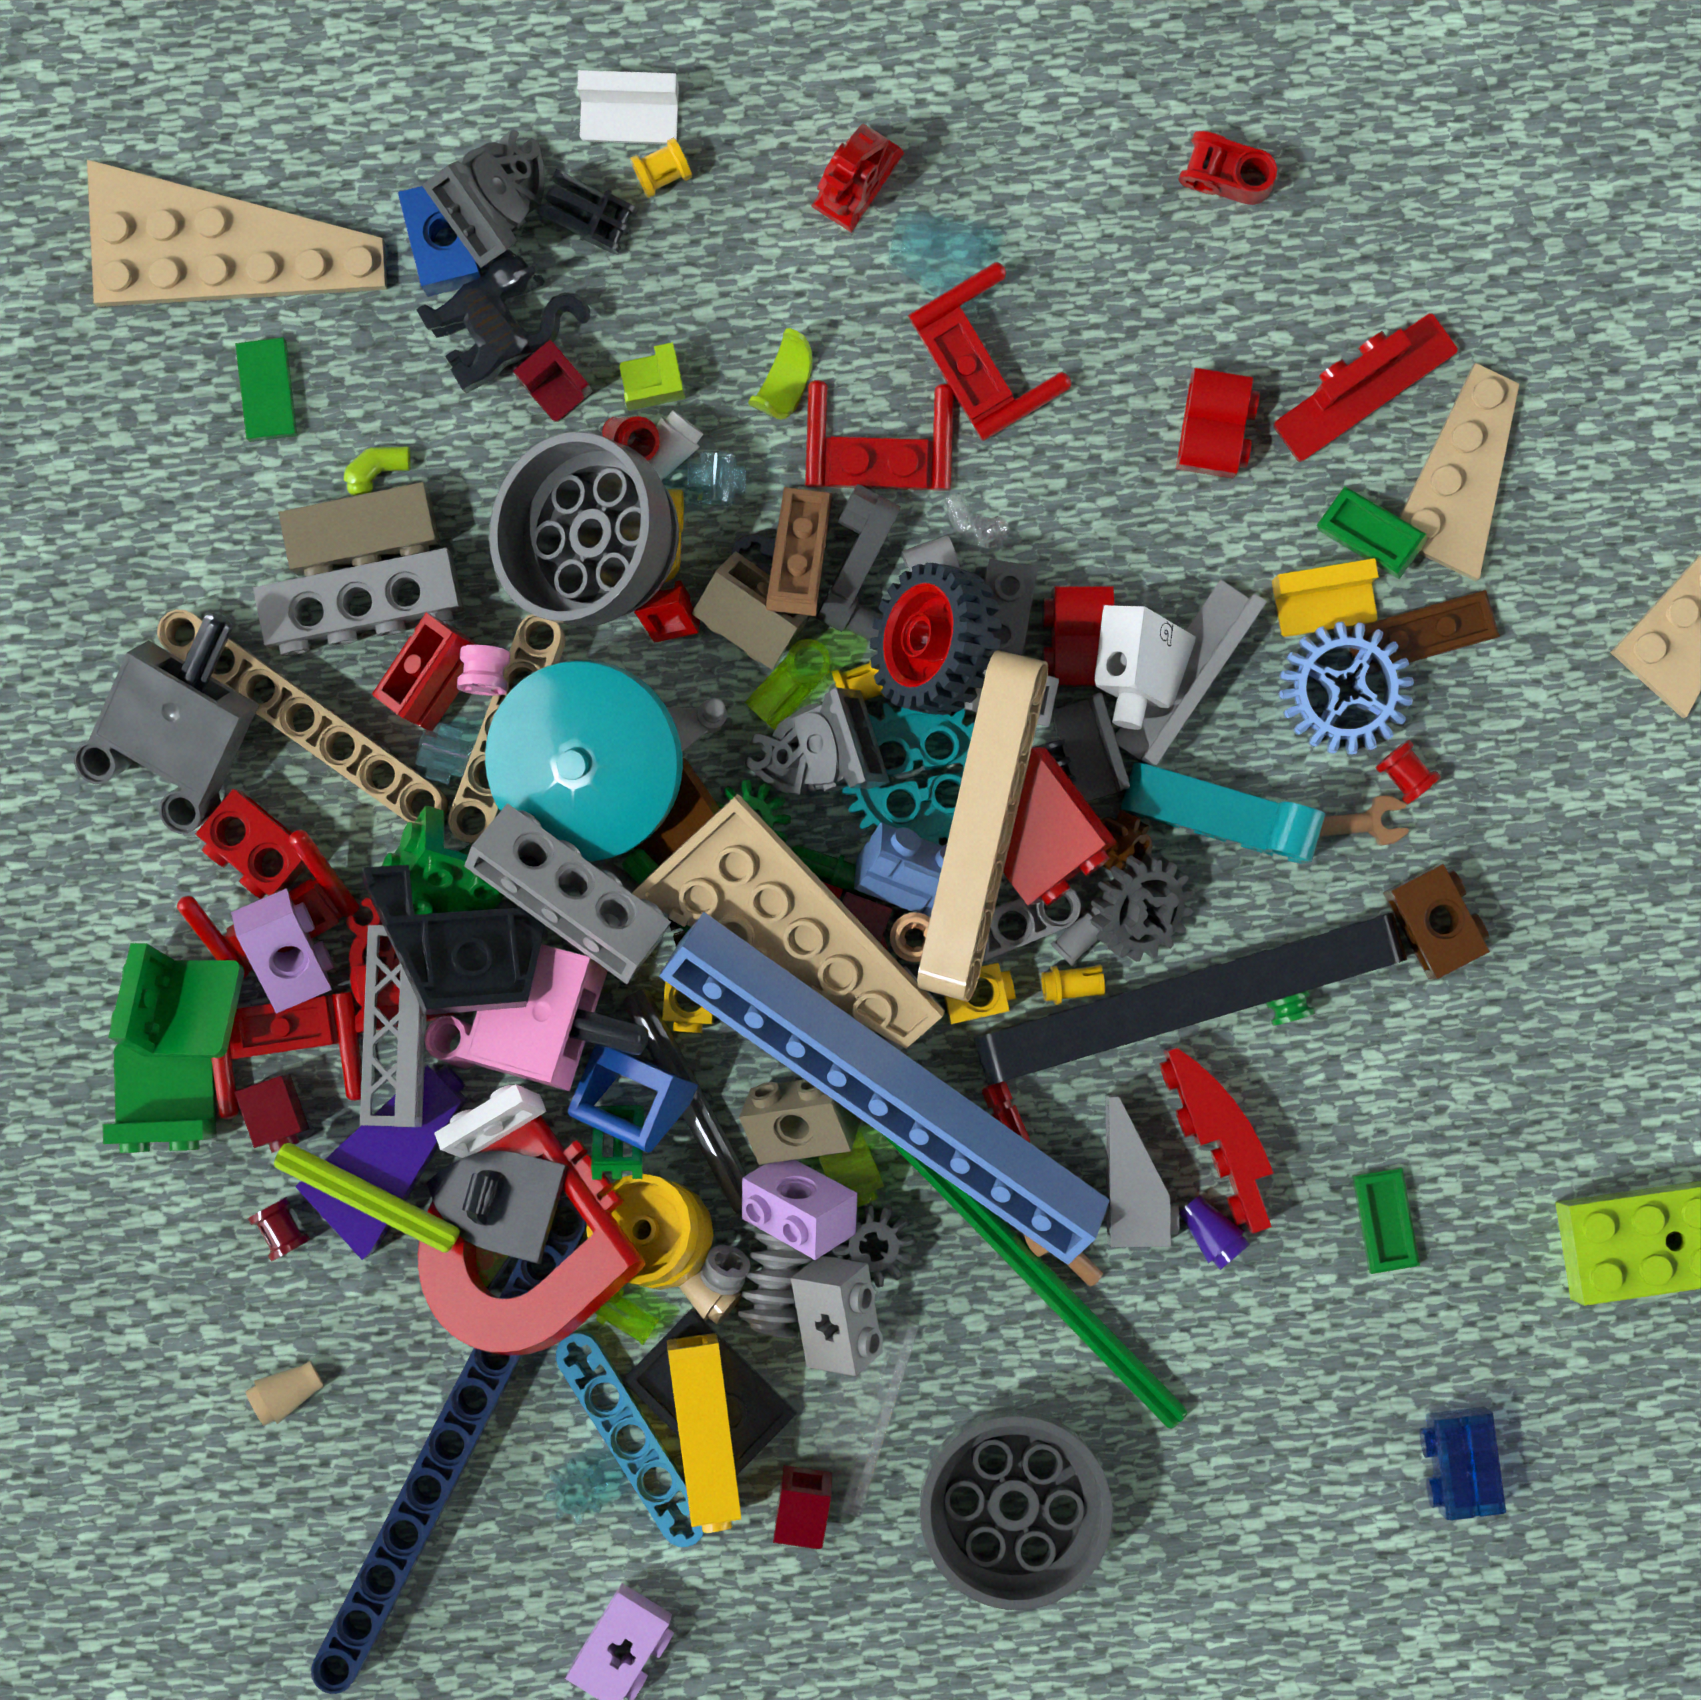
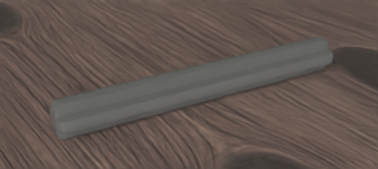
(699, 1113)

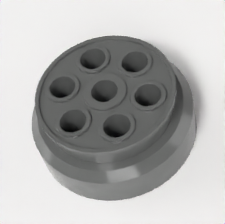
(542, 507)
(1006, 1576)

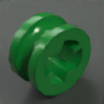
(1290, 1008)

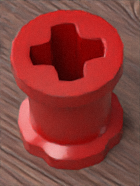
(1408, 772)

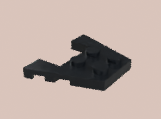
(457, 957)

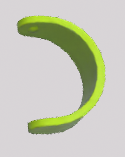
(786, 378)

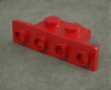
(1364, 385)

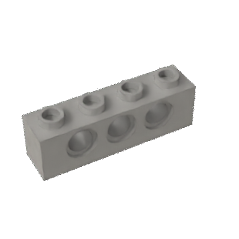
(283, 602)
(574, 918)

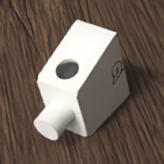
(1140, 661)

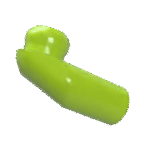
(371, 463)

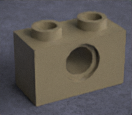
(796, 1122)

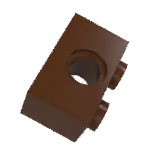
(1412, 905)

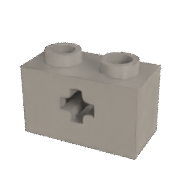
(837, 1315)

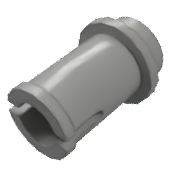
(1077, 937)

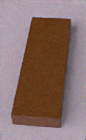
(1434, 629)

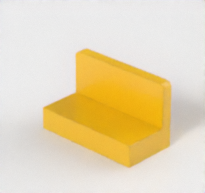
(1325, 597)

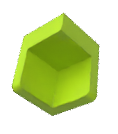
(652, 379)

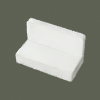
(628, 106)

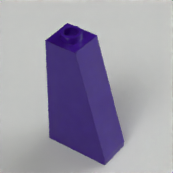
(388, 1159)

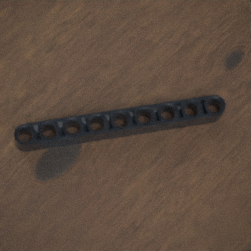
(1190, 999)

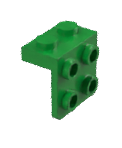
(437, 873)
(175, 1004)
(161, 1102)

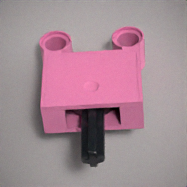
(546, 1035)

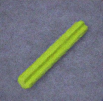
(366, 1197)

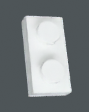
(480, 1127)

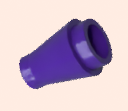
(1213, 1232)

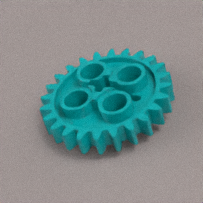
(910, 731)

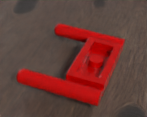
(967, 363)
(879, 461)
(324, 898)
(303, 1026)

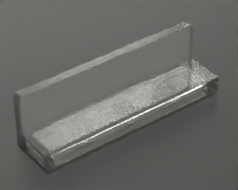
(862, 1414)

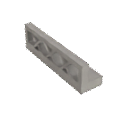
(1217, 632)
(410, 1048)

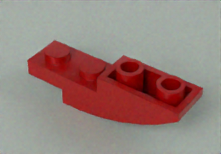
(1212, 1116)

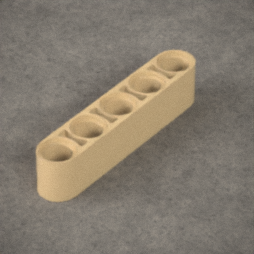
(522, 659)

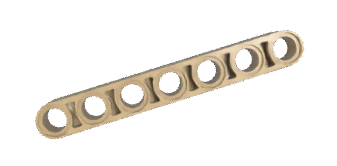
(326, 727)
(982, 825)

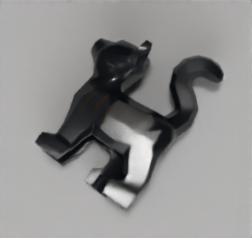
(496, 332)

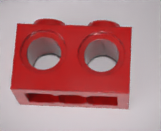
(261, 836)

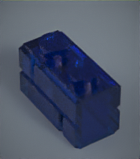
(1463, 1463)

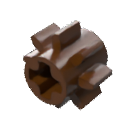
(1130, 839)

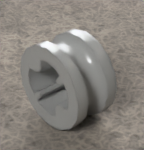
(720, 1280)

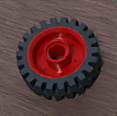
(935, 638)

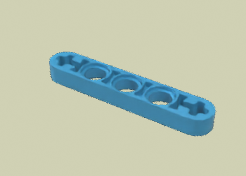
(611, 1421)

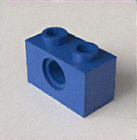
(438, 267)

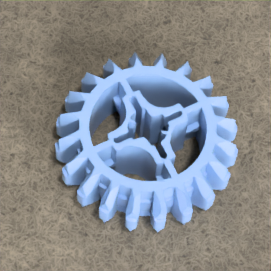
(1324, 675)

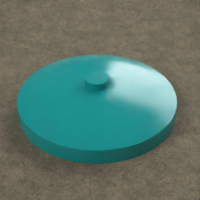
(586, 756)

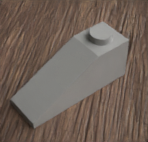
(1139, 1202)

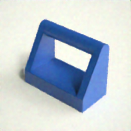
(603, 1069)

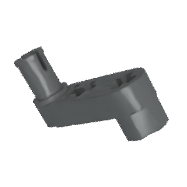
(872, 519)

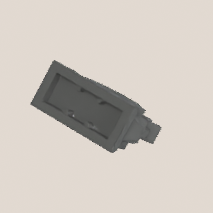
(490, 194)
(822, 748)

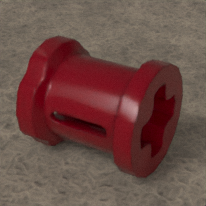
(279, 1229)

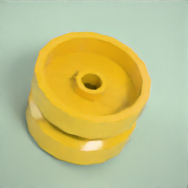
(666, 1228)

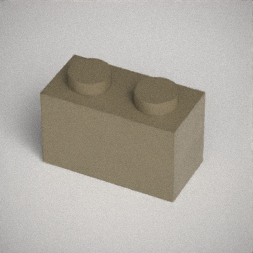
(737, 610)

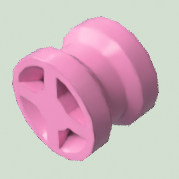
(483, 670)

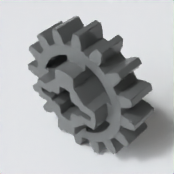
(1142, 907)

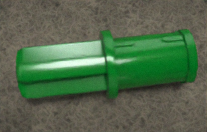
(831, 870)

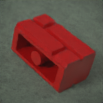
(424, 673)

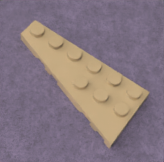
(193, 245)
(776, 904)

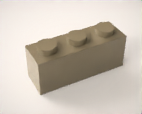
(359, 529)

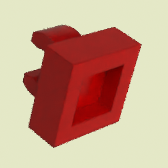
(669, 614)

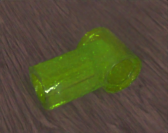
(786, 687)

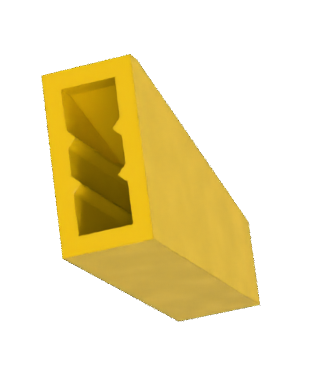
(704, 1432)

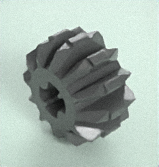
(884, 1232)

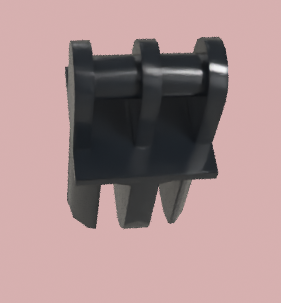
(589, 212)

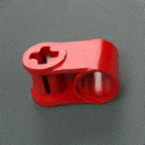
(1225, 167)

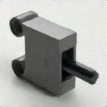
(172, 723)

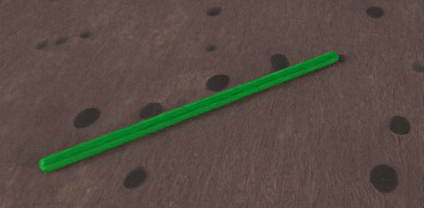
(1024, 1263)

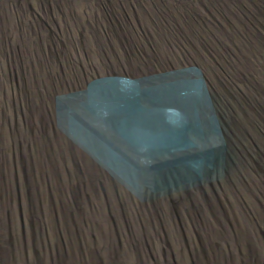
(939, 254)

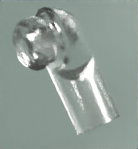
(973, 528)

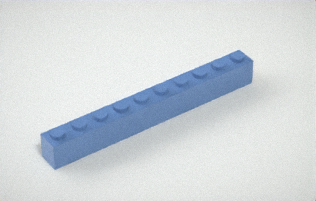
(885, 1088)

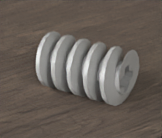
(775, 1289)

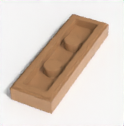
(799, 551)

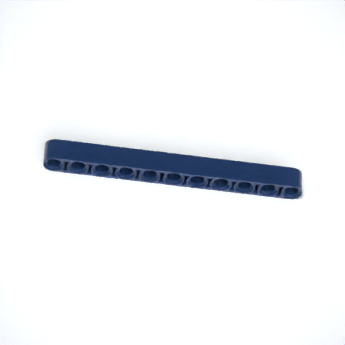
(415, 1507)

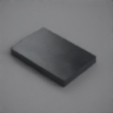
(753, 1405)

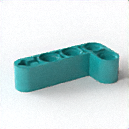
(1223, 813)

